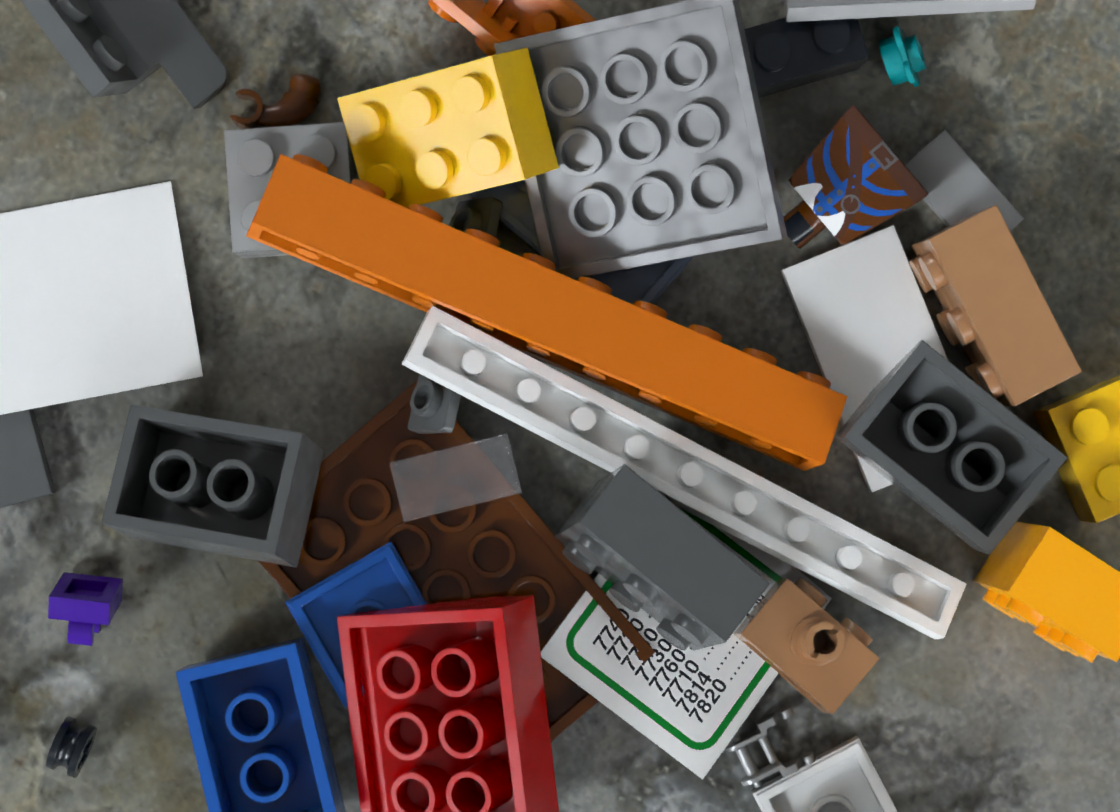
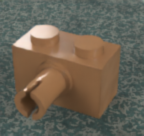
(807, 644)

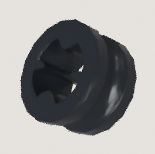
(71, 747)

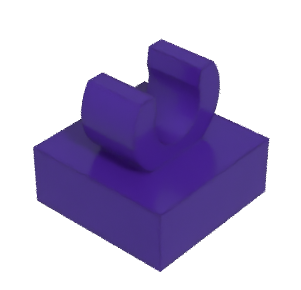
(85, 603)

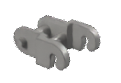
(755, 775)

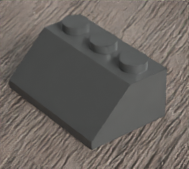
(951, 447)

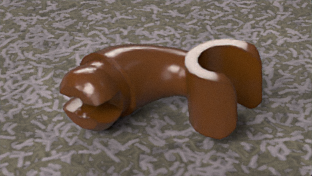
(289, 110)

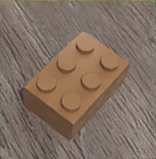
(993, 308)

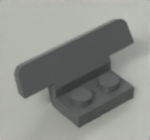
(125, 41)

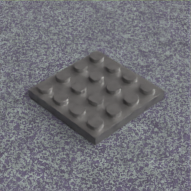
(650, 139)

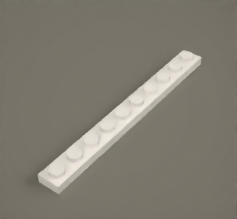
(684, 472)

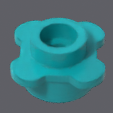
(902, 57)

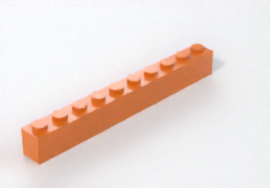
(547, 314)

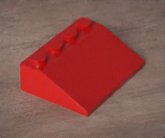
(449, 707)

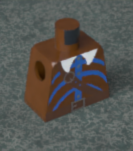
(849, 184)

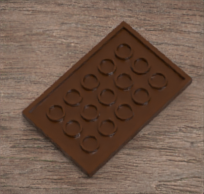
(452, 555)

